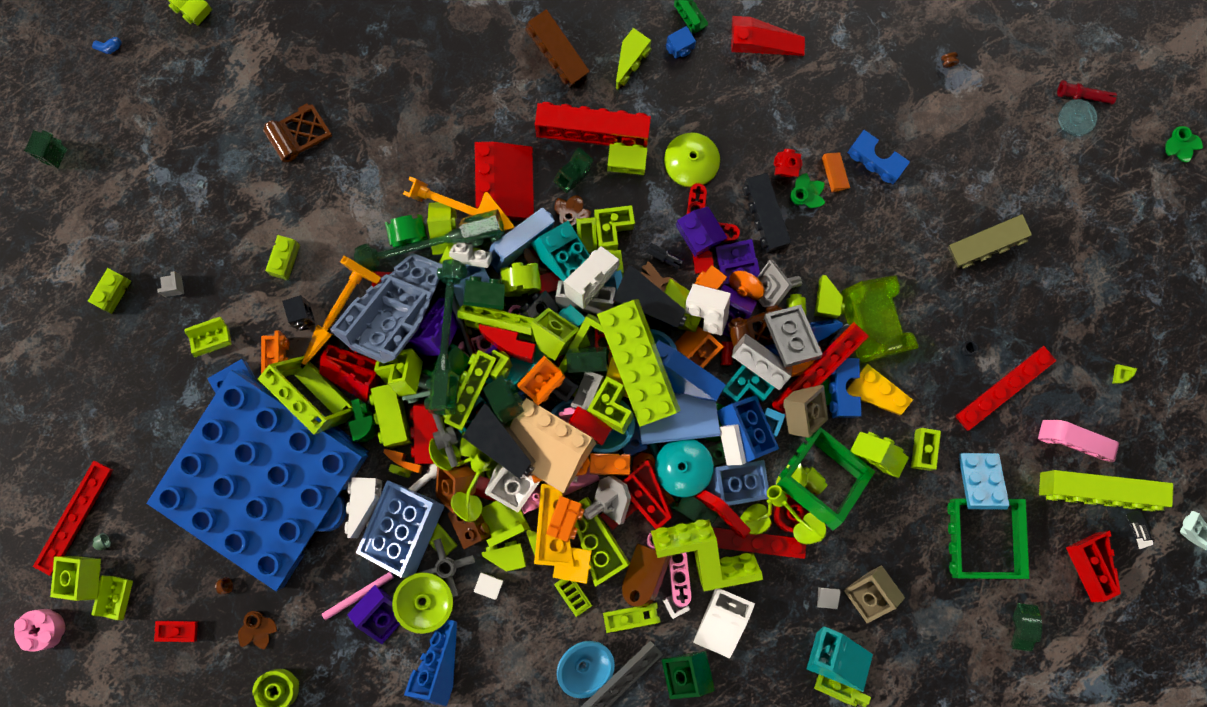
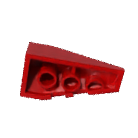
(756, 36)

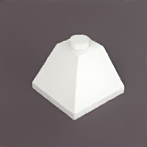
(510, 489)

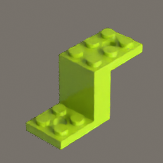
(712, 571)

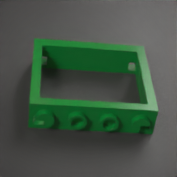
(844, 458)
(1020, 543)

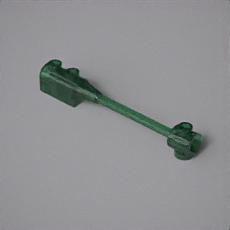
(471, 229)
(444, 383)

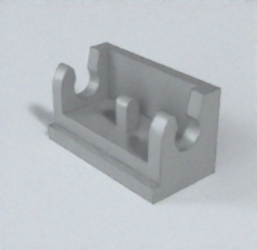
(587, 390)

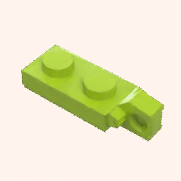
(841, 692)

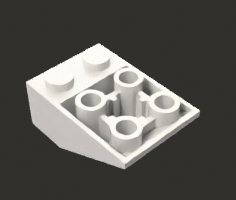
(363, 500)
(723, 622)

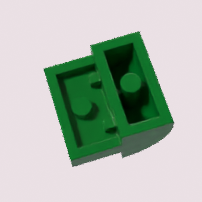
(364, 426)

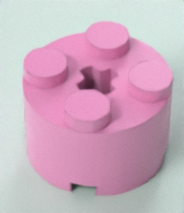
(28, 634)

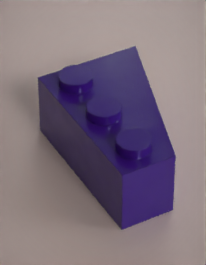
(428, 336)

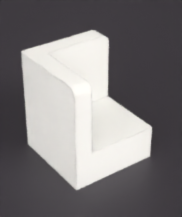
(488, 586)
(672, 609)

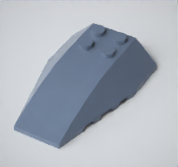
(391, 311)

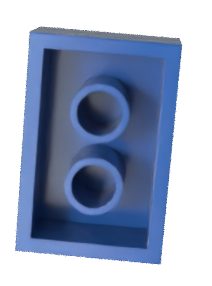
(753, 427)

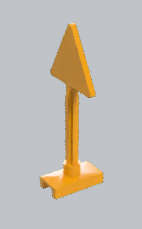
(419, 191)
(321, 334)

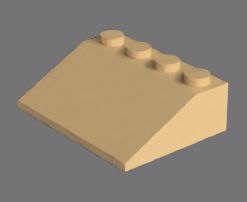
(553, 444)

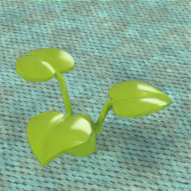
(464, 505)
(756, 517)

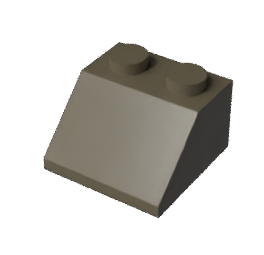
(806, 411)
(874, 594)

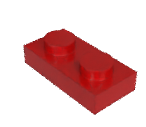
(175, 631)

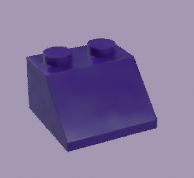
(700, 230)
(738, 307)
(375, 615)

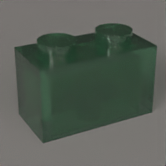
(45, 148)
(587, 359)
(503, 399)

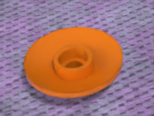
(746, 285)

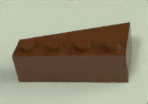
(556, 48)

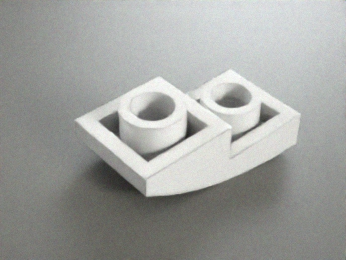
(466, 255)

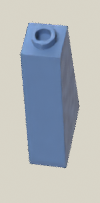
(515, 241)

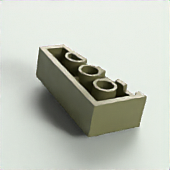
(990, 241)

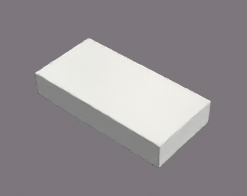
(732, 445)

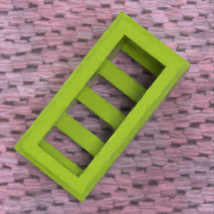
(561, 582)

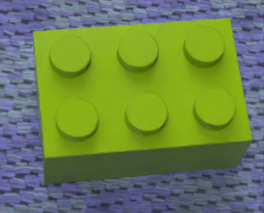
(390, 416)

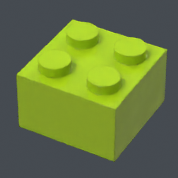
(75, 578)

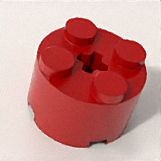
(784, 519)

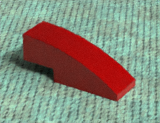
(509, 343)

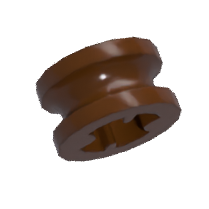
(950, 59)

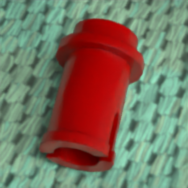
(726, 353)

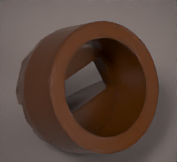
(228, 586)

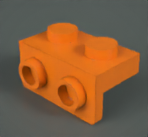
(541, 380)

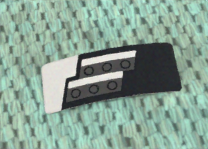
(1140, 529)

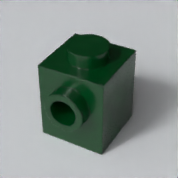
(717, 454)

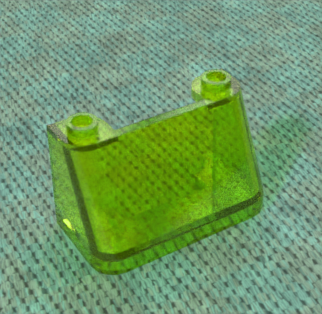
(874, 311)

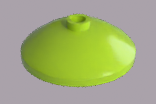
(690, 170)
(423, 617)

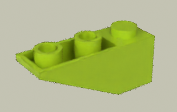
(633, 49)

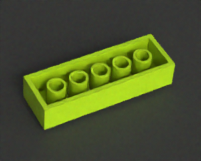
(638, 362)
(1105, 490)

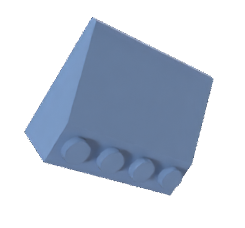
(695, 420)
(400, 529)

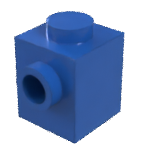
(680, 42)

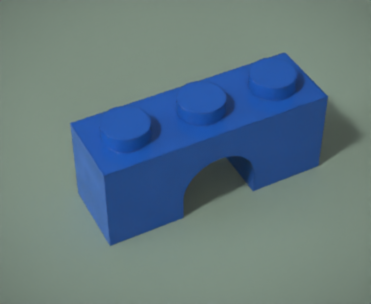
(888, 168)
(842, 403)

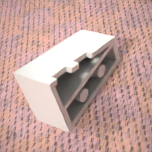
(590, 277)

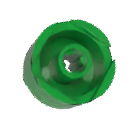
(405, 230)

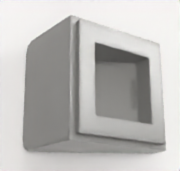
(828, 598)

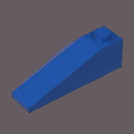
(687, 376)
(436, 672)

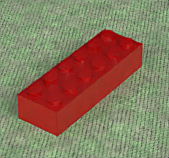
(591, 125)

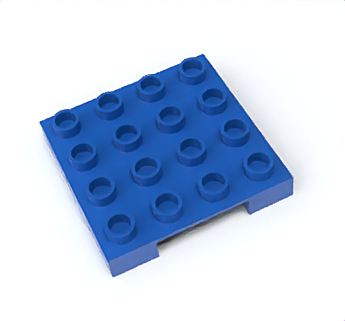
(255, 480)

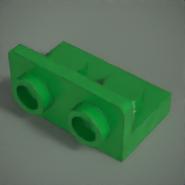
(691, 15)

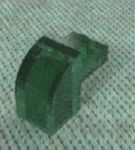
(574, 171)
(694, 509)
(1028, 627)

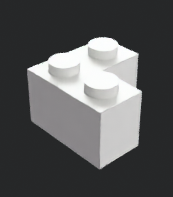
(710, 305)

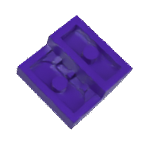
(737, 257)

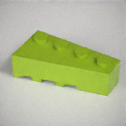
(606, 554)

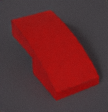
(590, 425)

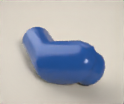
(109, 46)

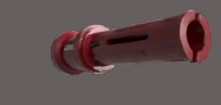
(1078, 91)

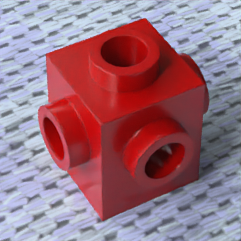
(788, 163)

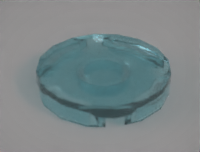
(1077, 117)

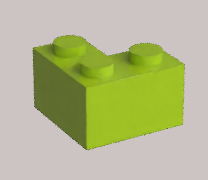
(440, 221)
(611, 221)
(401, 373)
(607, 408)
(880, 453)

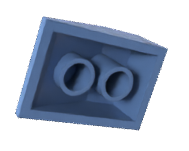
(740, 483)

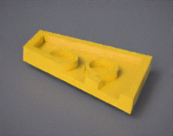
(879, 391)

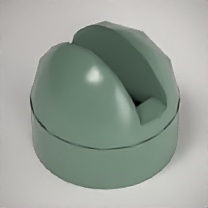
(101, 542)

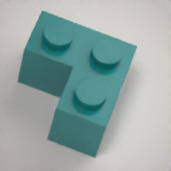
(744, 381)

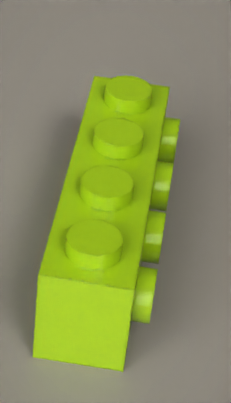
(470, 389)

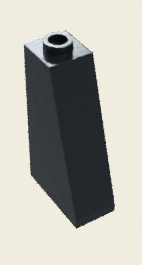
(654, 302)
(499, 442)

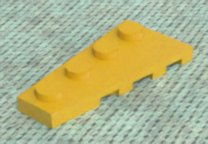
(548, 548)

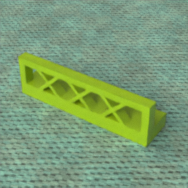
(499, 319)

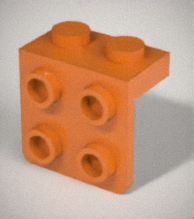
(273, 349)

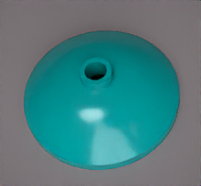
(696, 474)

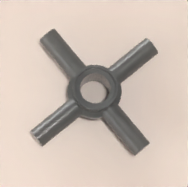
(445, 439)
(454, 565)

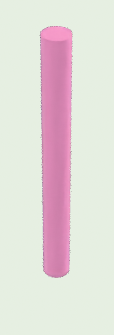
(356, 596)

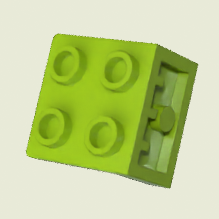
(503, 522)

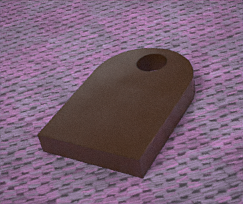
(644, 576)

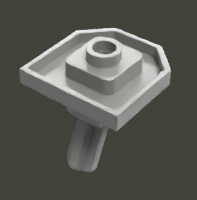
(775, 284)
(611, 499)

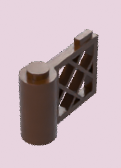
(283, 140)
(740, 326)

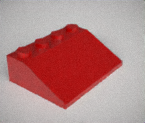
(507, 176)

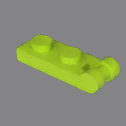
(630, 618)

